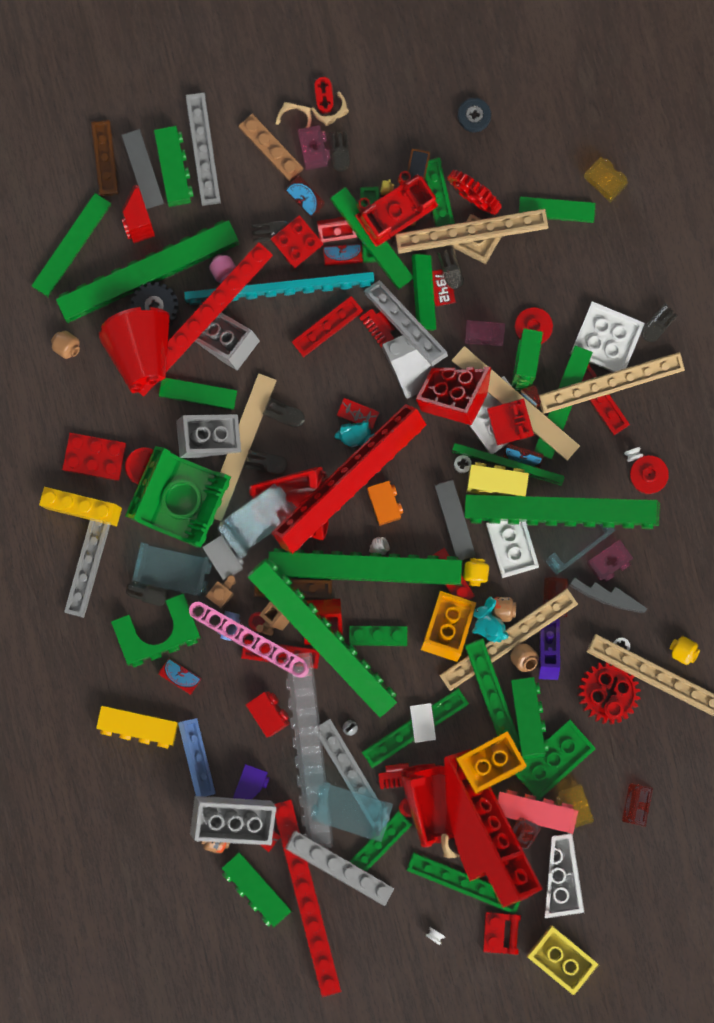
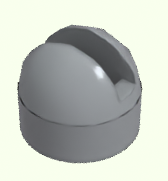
(353, 731)

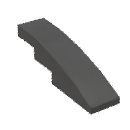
(142, 169)
(454, 520)
(615, 598)

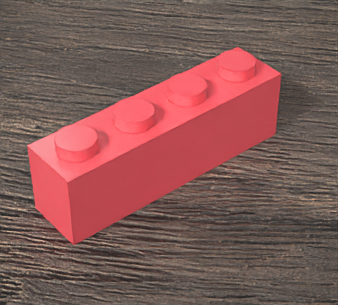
(540, 813)

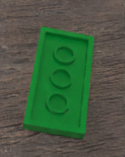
(566, 751)

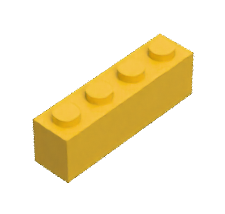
(80, 506)
(137, 726)

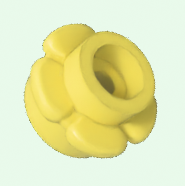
(386, 187)

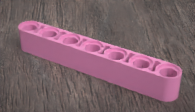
(255, 646)

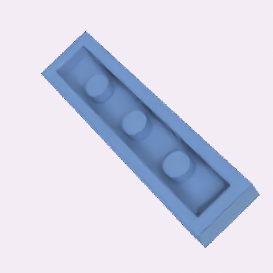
(196, 757)

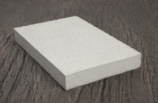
(512, 548)

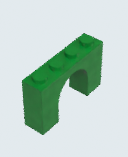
(526, 359)
(183, 633)

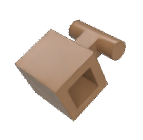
(220, 593)
(273, 619)

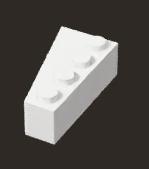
(564, 886)

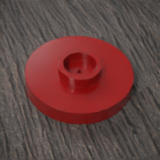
(534, 317)
(135, 463)
(649, 483)

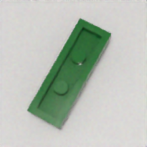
(378, 636)

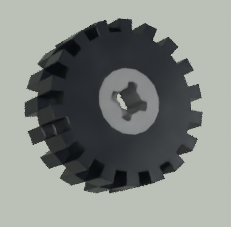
(156, 295)

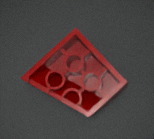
(136, 220)
(454, 393)

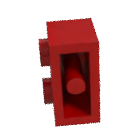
(268, 713)

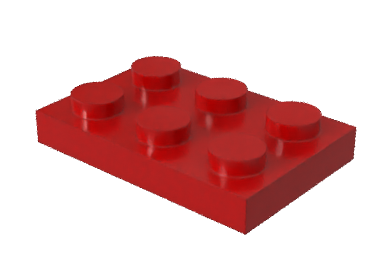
(94, 456)

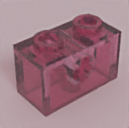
(313, 158)
(484, 333)
(599, 563)

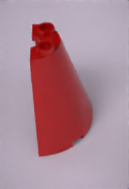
(137, 345)
(297, 488)
(427, 801)

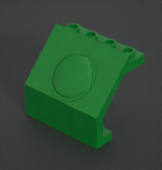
(178, 497)

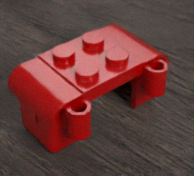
(396, 209)

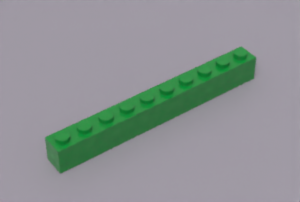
(151, 269)
(562, 510)
(368, 568)
(323, 637)

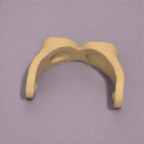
(288, 106)
(327, 120)
(446, 850)

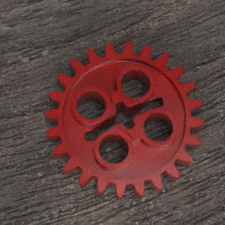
(474, 192)
(594, 684)

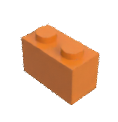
(384, 503)

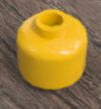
(476, 572)
(684, 650)

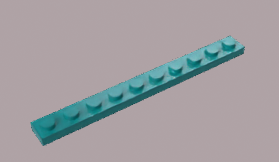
(289, 287)

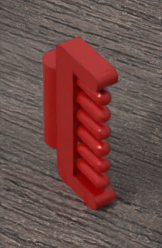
(382, 323)
(392, 771)

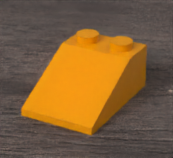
(448, 626)
(491, 762)

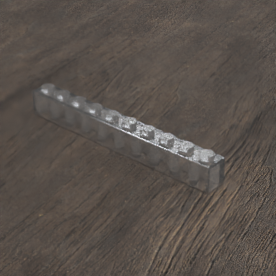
(309, 748)

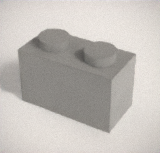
(223, 558)

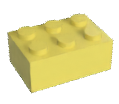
(496, 481)
(562, 960)

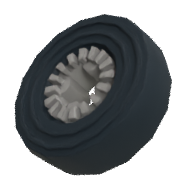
(469, 107)

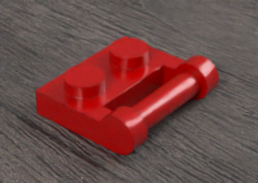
(495, 930)

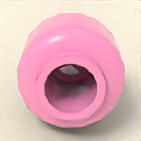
(221, 267)

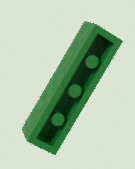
(172, 166)
(528, 718)
(256, 889)

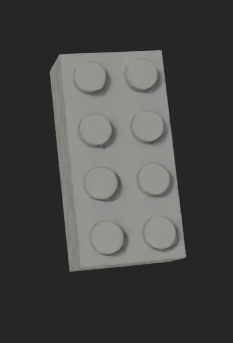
(233, 820)

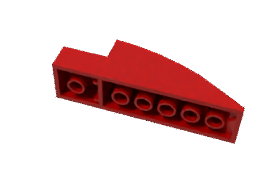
(486, 838)

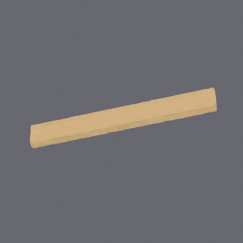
(471, 231)
(611, 382)
(505, 393)
(247, 428)
(517, 634)
(652, 674)

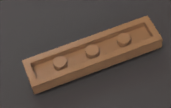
(270, 147)

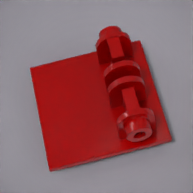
(297, 241)
(510, 421)

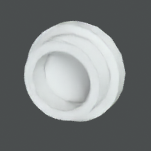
(379, 545)

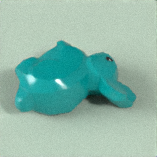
(354, 434)
(489, 625)

